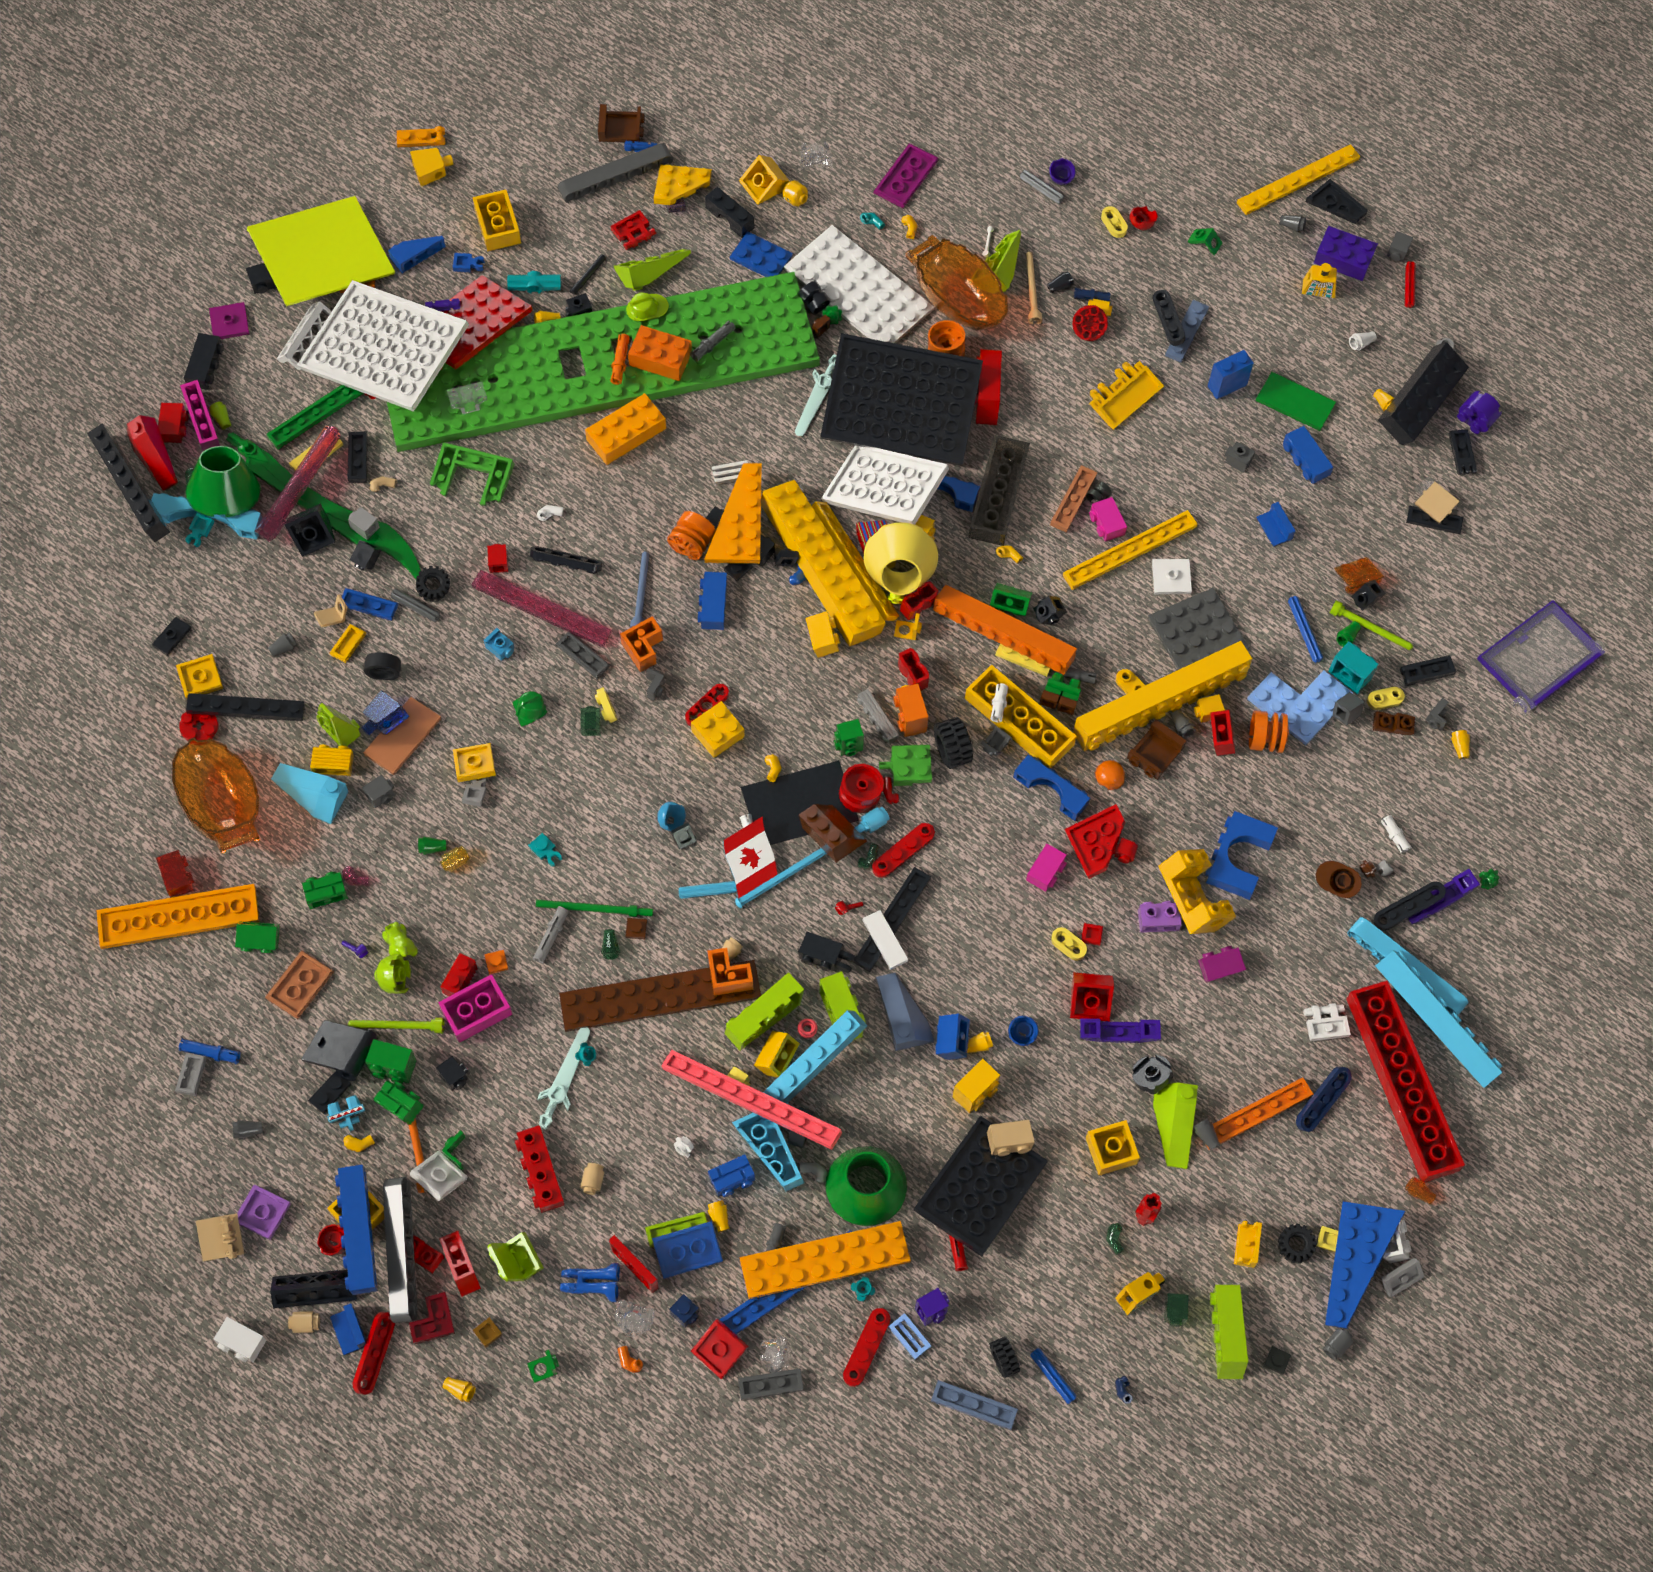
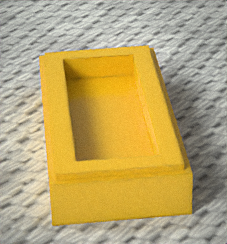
(347, 643)

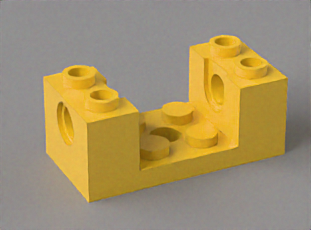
(1181, 875)

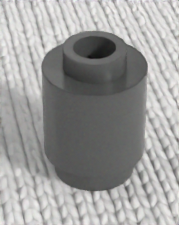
(1338, 1343)

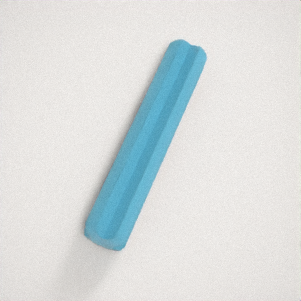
(707, 889)

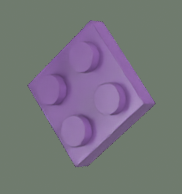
(262, 1212)

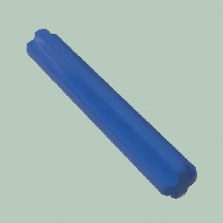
(1305, 629)

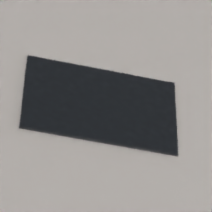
(792, 794)

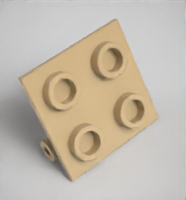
(220, 1237)

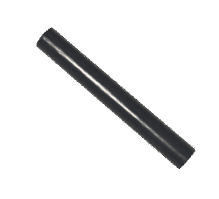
(587, 274)

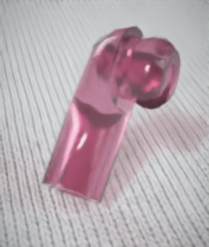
(353, 879)

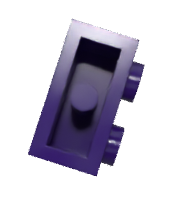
(932, 1307)

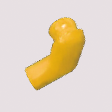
(912, 226)
(775, 765)

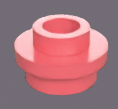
(807, 1022)

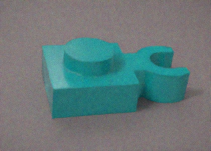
(199, 527)
(544, 848)

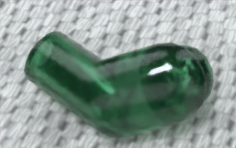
(871, 856)

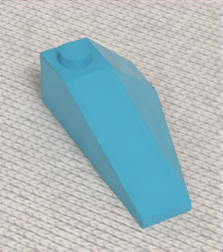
(313, 791)

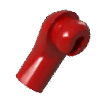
(887, 790)

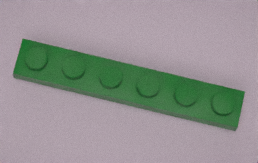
(312, 415)

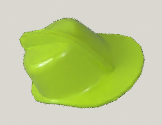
(647, 306)

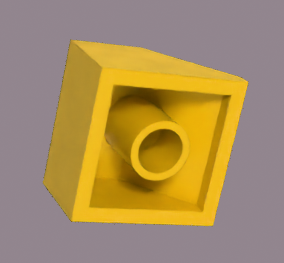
(763, 179)

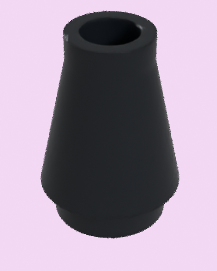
(1061, 282)

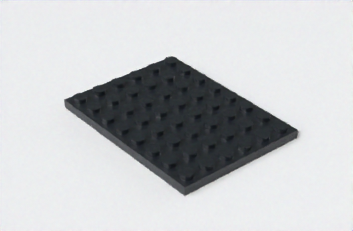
(901, 399)

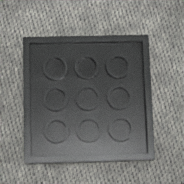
(1195, 628)

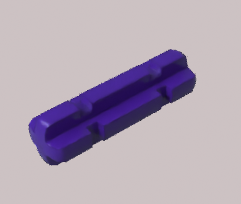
(444, 305)

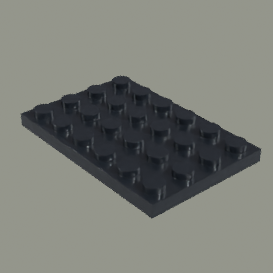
(978, 1189)

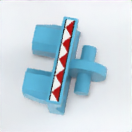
(336, 1114)

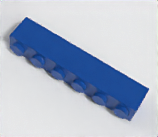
(357, 1230)

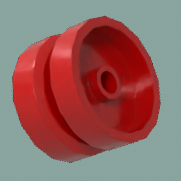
(861, 788)

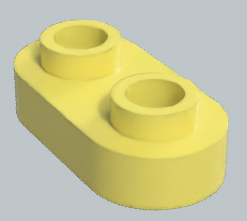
(1114, 223)
(1386, 698)
(608, 712)
(1070, 943)

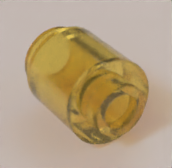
(454, 859)

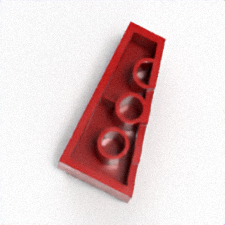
(989, 387)

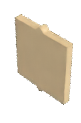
(1437, 502)

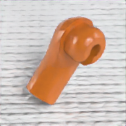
(628, 1362)

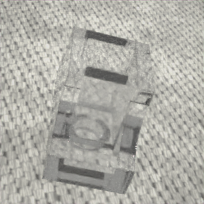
(467, 397)

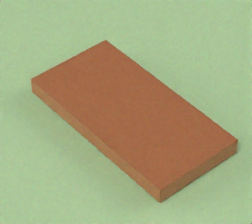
(396, 747)

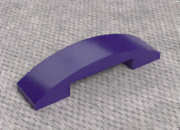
(1455, 890)
(1120, 1031)

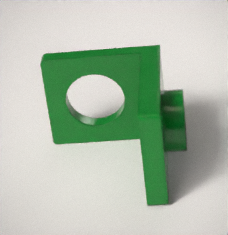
(1206, 236)
(450, 1145)
(550, 1362)

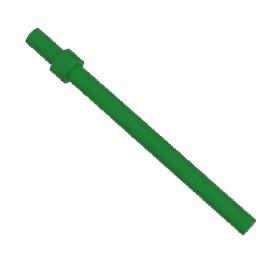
(632, 911)

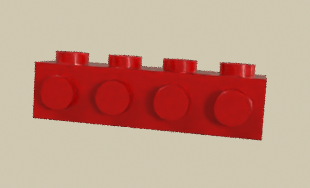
(540, 1169)

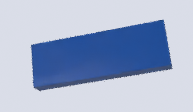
(369, 604)

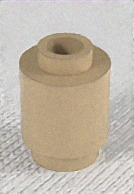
(592, 1178)
(304, 1322)

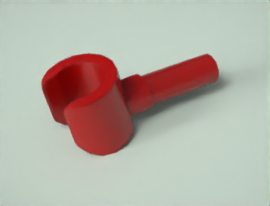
(842, 907)

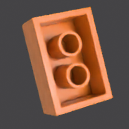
(660, 353)

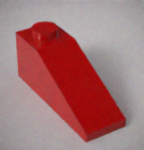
(459, 1263)

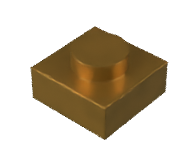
(487, 1332)

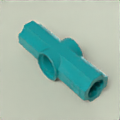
(534, 282)

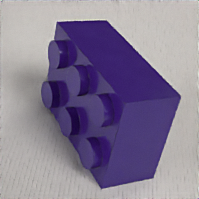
(1346, 253)

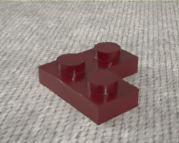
(437, 1324)

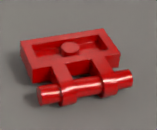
(631, 225)

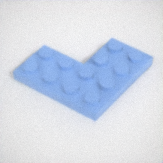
(1305, 712)

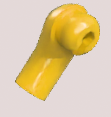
(1009, 552)
(356, 1144)

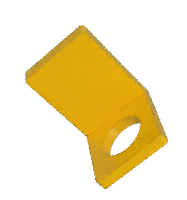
(914, 628)

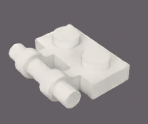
(1327, 1028)

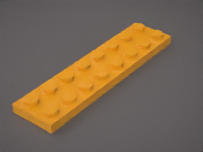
(177, 916)
(824, 1260)

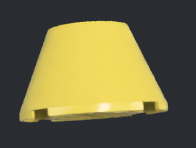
(901, 542)

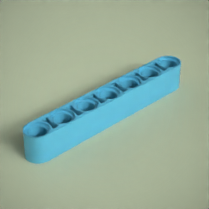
(1381, 945)

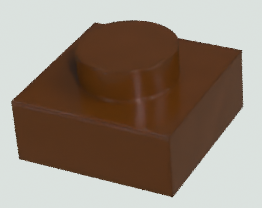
(821, 325)
(636, 928)

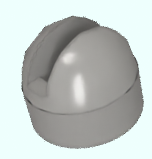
(1386, 867)

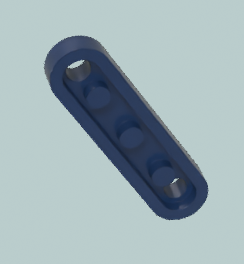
(1323, 1099)

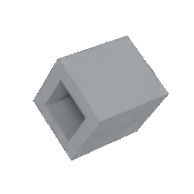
(363, 523)

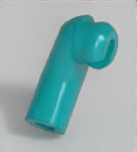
(872, 218)

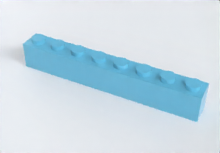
(1439, 1019)

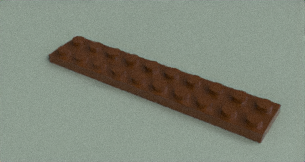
(648, 998)

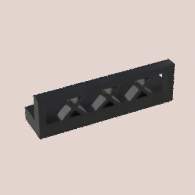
(311, 1292)

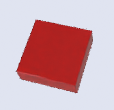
(1092, 934)

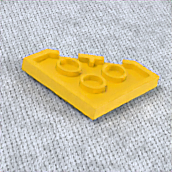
(679, 182)

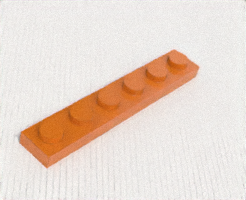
(1262, 1110)

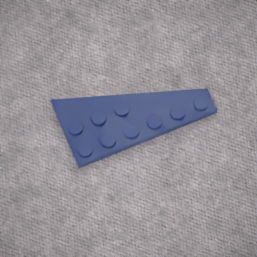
(1359, 1250)

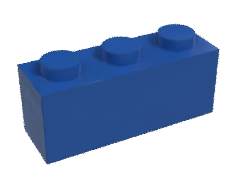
(1307, 455)
(713, 600)

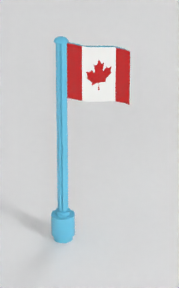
(754, 861)

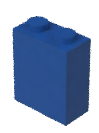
(1230, 374)

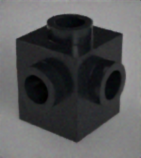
(1049, 610)

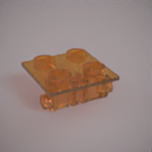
(1358, 573)

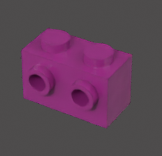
(1221, 964)

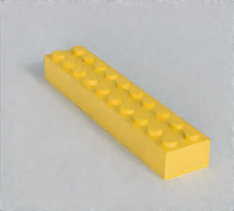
(822, 563)
(1162, 696)

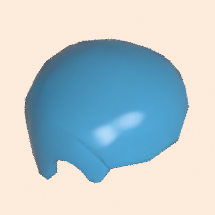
(674, 810)

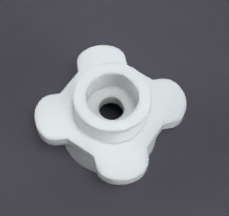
(683, 1146)

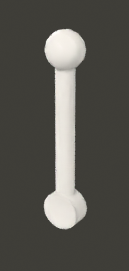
(986, 253)

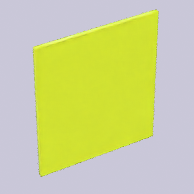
(320, 250)

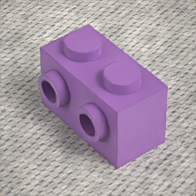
(1159, 917)

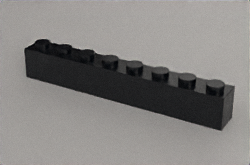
(128, 483)

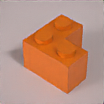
(639, 642)
(913, 713)
(728, 978)

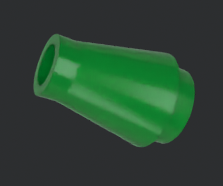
(1348, 634)
(430, 845)

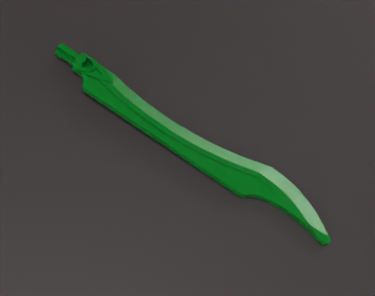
(274, 474)

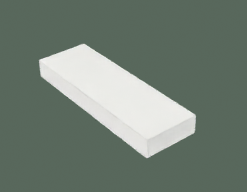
(885, 940)

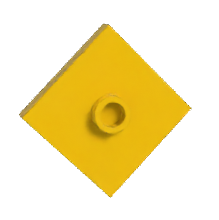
(199, 676)
(474, 762)

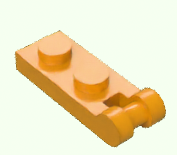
(421, 137)

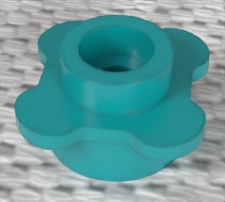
(590, 1051)
(869, 1290)

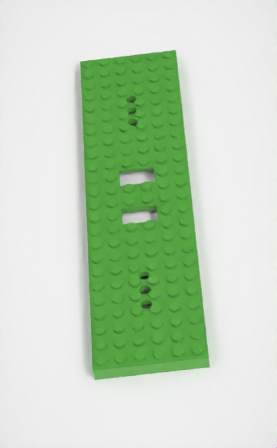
(533, 382)

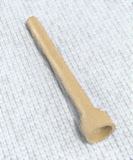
(1034, 314)

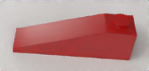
(151, 450)

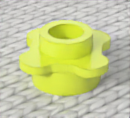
(896, 599)

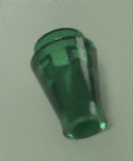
(610, 946)

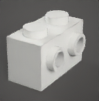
(1398, 1247)
(239, 1340)

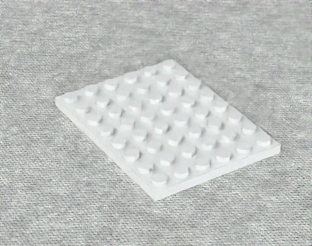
(383, 345)

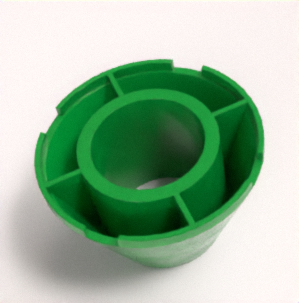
(222, 483)
(866, 1208)

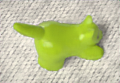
(398, 941)

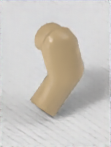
(382, 481)

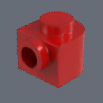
(1125, 851)

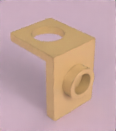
(332, 615)

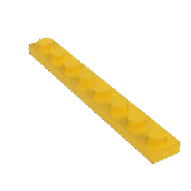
(1298, 179)
(1130, 549)
(855, 560)

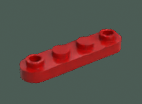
(903, 850)
(866, 1347)
(373, 1354)

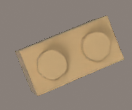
(1010, 1137)

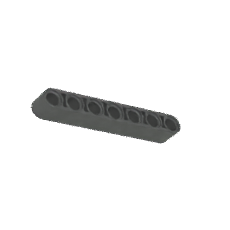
(614, 172)
(400, 1250)

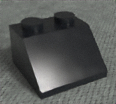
(310, 530)

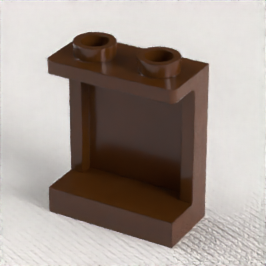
(620, 125)
(1156, 750)

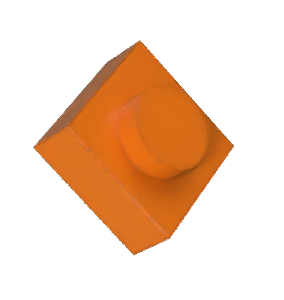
(496, 962)

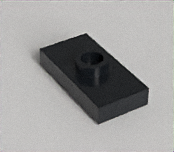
(171, 636)

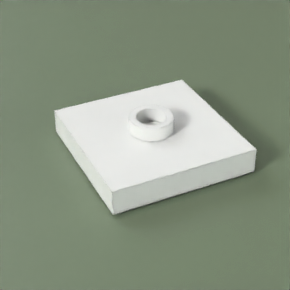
(1171, 576)
(438, 1175)

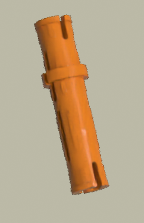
(619, 365)

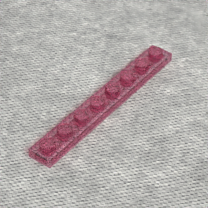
(541, 608)

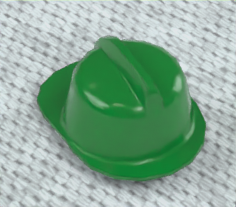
(529, 707)

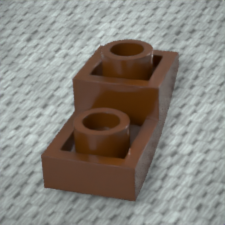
(1396, 724)

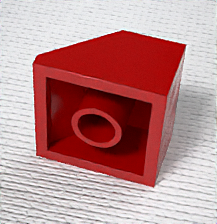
(1091, 996)

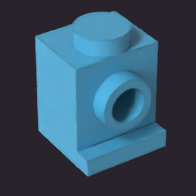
(500, 651)

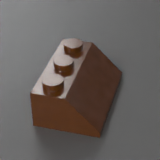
(831, 831)

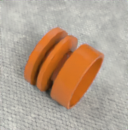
(947, 338)
(691, 535)
(1268, 731)

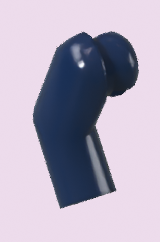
(1122, 1394)

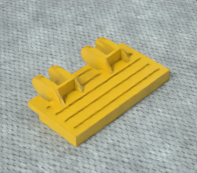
(1127, 393)

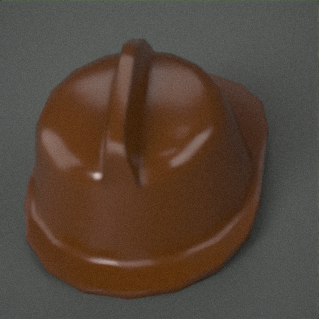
(1338, 879)

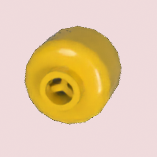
(795, 193)

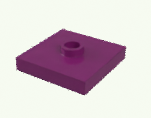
(229, 320)

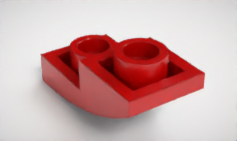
(426, 1256)

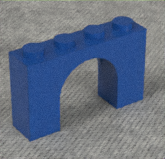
(1223, 873)

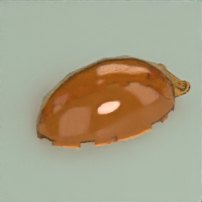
(959, 284)
(216, 793)

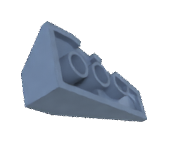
(904, 1017)

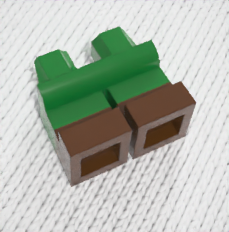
(1055, 689)

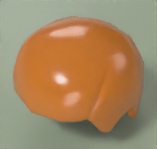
(1110, 774)

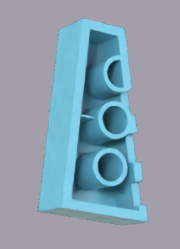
(771, 1147)

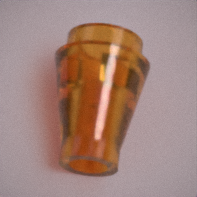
(1418, 1189)

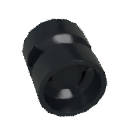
(814, 297)

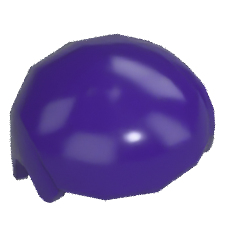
(1064, 169)

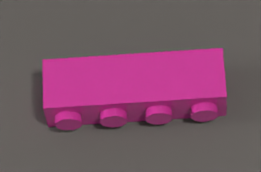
(200, 415)

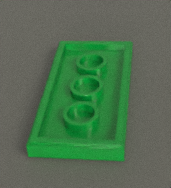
(1295, 401)

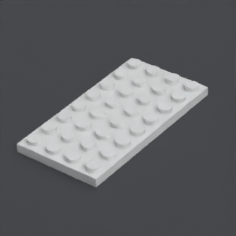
(860, 286)

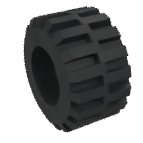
(953, 742)

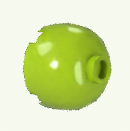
(390, 971)

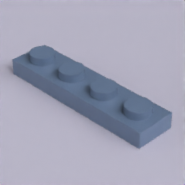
(1190, 324)
(974, 1405)

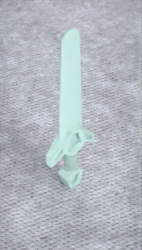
(817, 396)
(561, 1084)

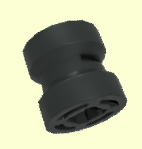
(1100, 492)

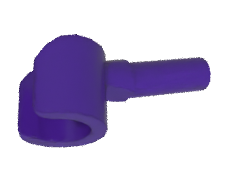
(360, 950)

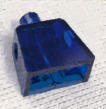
(383, 714)

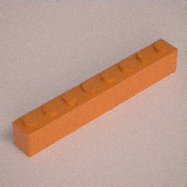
(1004, 629)

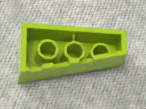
(765, 1012)
(1229, 1331)

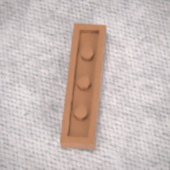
(1073, 498)

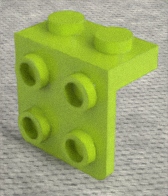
(515, 1259)

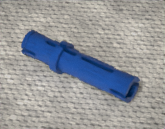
(216, 1052)

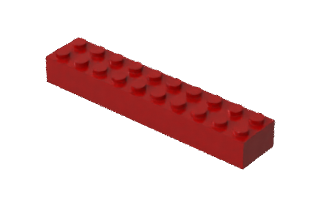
(1405, 1082)

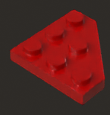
(1096, 839)

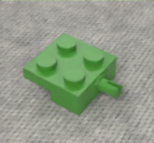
(909, 764)

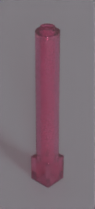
(286, 501)

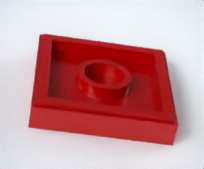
(719, 1348)

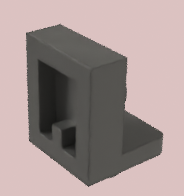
(1435, 716)

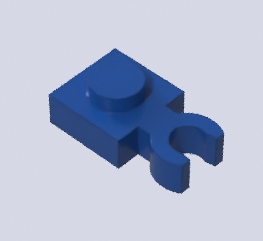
(464, 262)

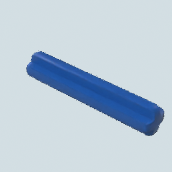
(1053, 1375)

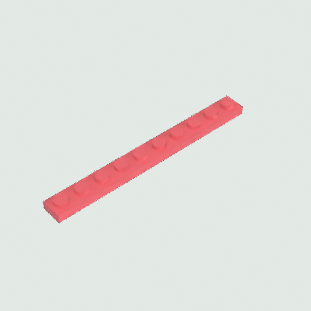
(752, 1099)

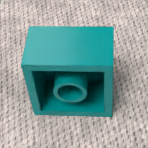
(1353, 667)

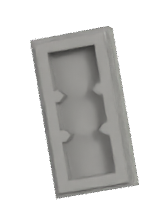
(191, 1074)

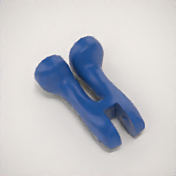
(609, 1289)

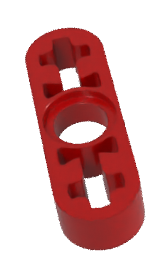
(706, 698)

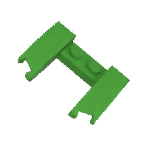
(497, 467)

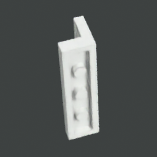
(300, 333)

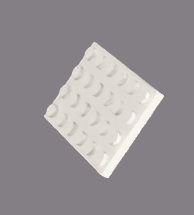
(885, 484)

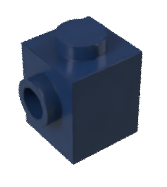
(684, 1311)

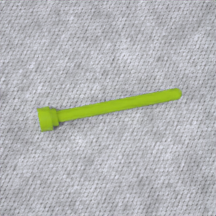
(1339, 609)
(434, 1025)

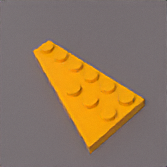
(740, 525)

